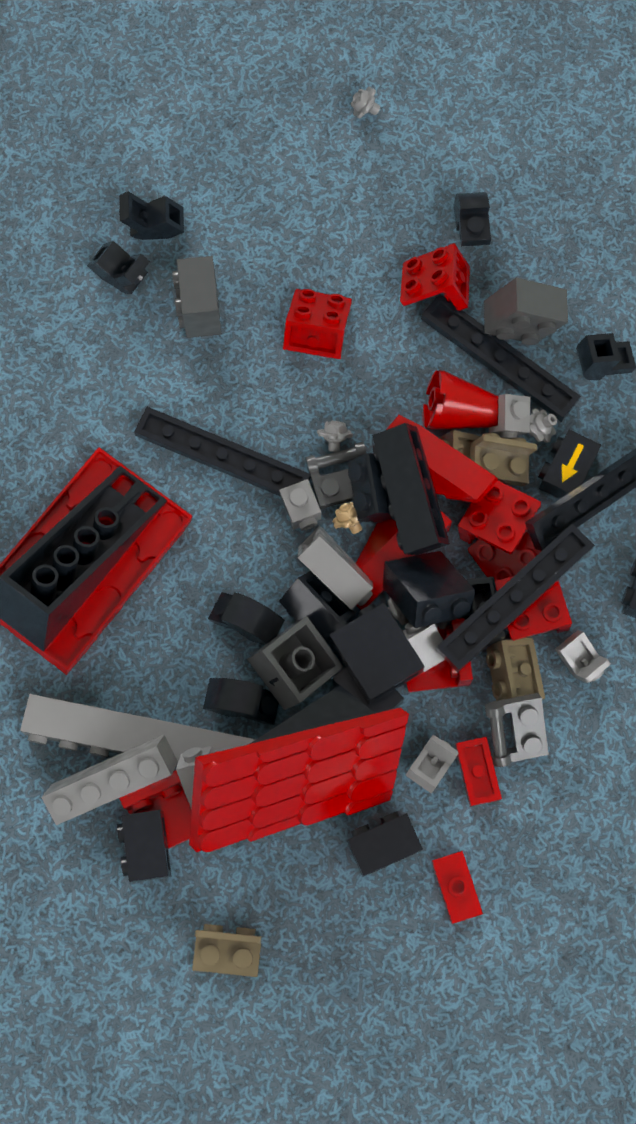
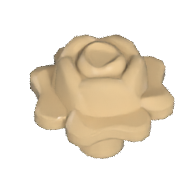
(347, 518)

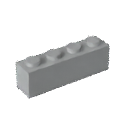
(110, 779)

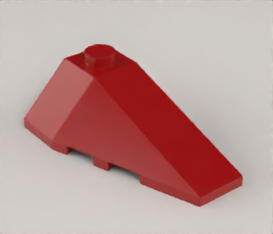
(450, 470)
(383, 547)

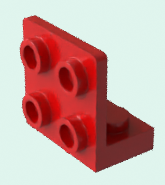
(436, 273)
(316, 323)
(499, 517)
(499, 563)
(542, 616)
(443, 674)
(165, 796)

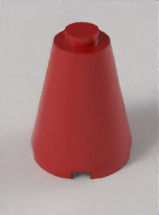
(458, 404)

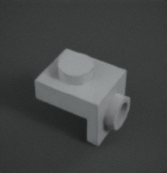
(512, 416)
(301, 505)
(582, 657)
(432, 763)

